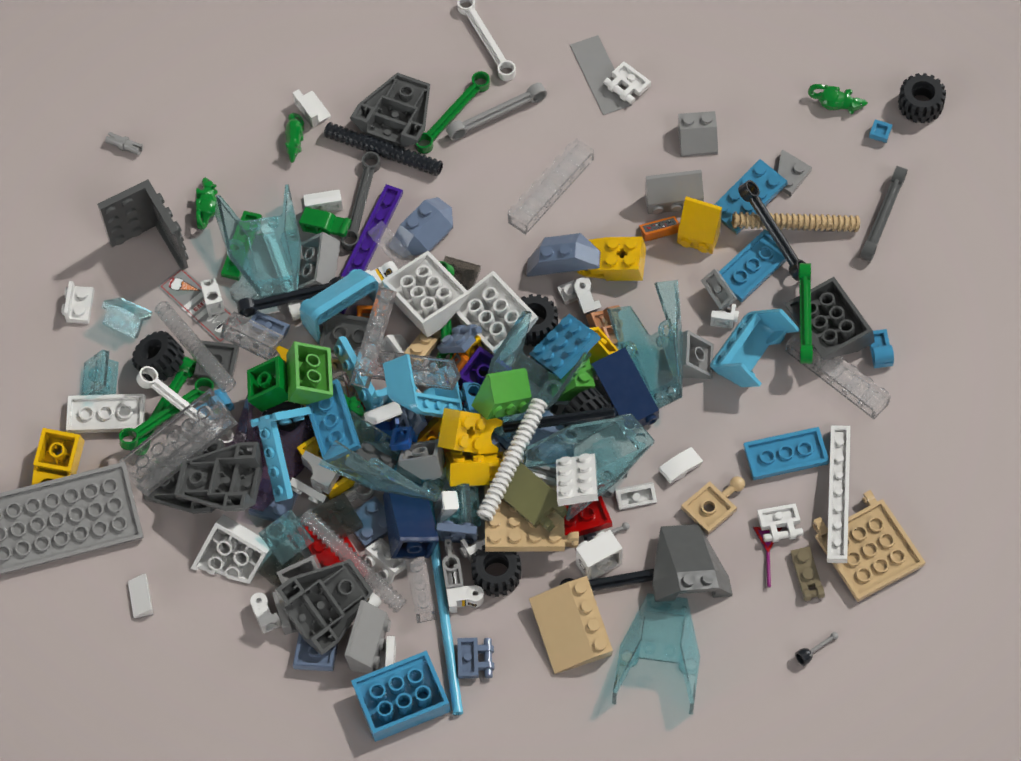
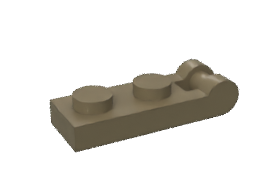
(807, 573)

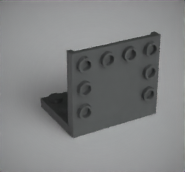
(138, 211)

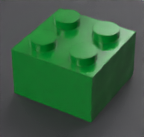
(268, 384)

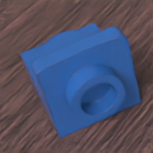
(402, 438)

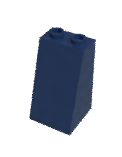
(624, 388)
(409, 526)

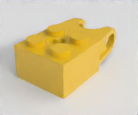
(619, 259)
(467, 432)
(52, 466)
(471, 467)

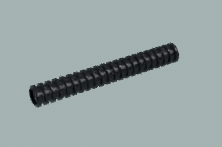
(385, 149)

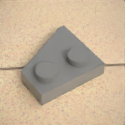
(793, 171)

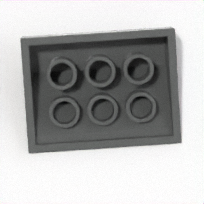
(835, 320)

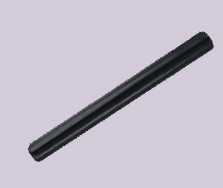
(564, 419)

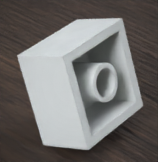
(599, 555)

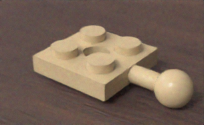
(711, 495)

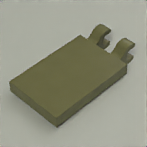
(532, 498)

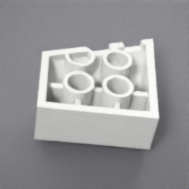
(232, 551)

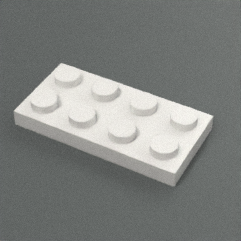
(104, 413)
(576, 479)

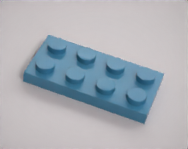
(769, 185)
(752, 265)
(333, 421)
(786, 453)

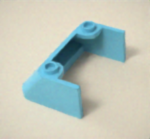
(336, 299)
(749, 343)
(402, 390)

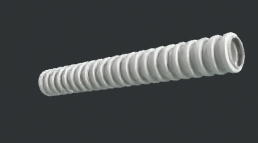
(512, 459)

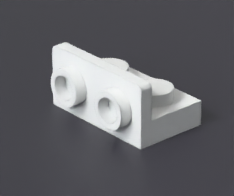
(78, 303)
(380, 559)

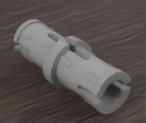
(124, 143)

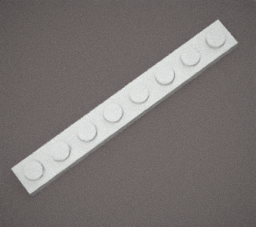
(838, 494)

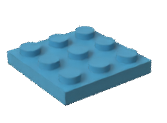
(564, 346)

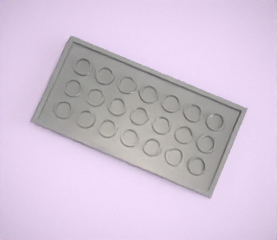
(67, 517)

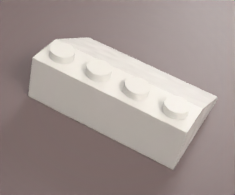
(426, 293)
(494, 309)

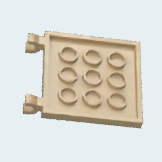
(515, 534)
(876, 549)

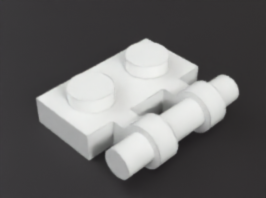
(631, 79)
(779, 517)

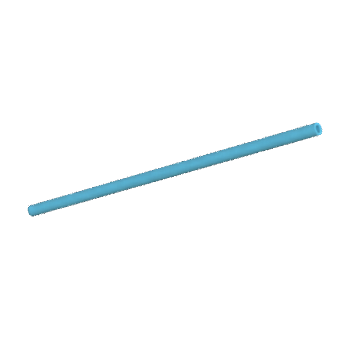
(446, 626)

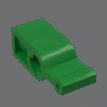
(321, 221)

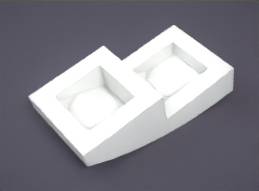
(680, 464)

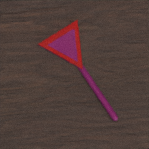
(767, 545)

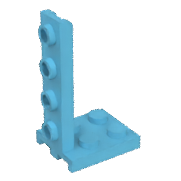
(370, 397)
(273, 448)

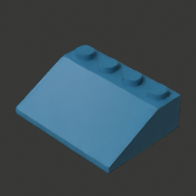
(401, 696)

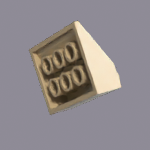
(571, 625)

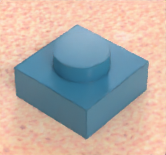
(880, 131)

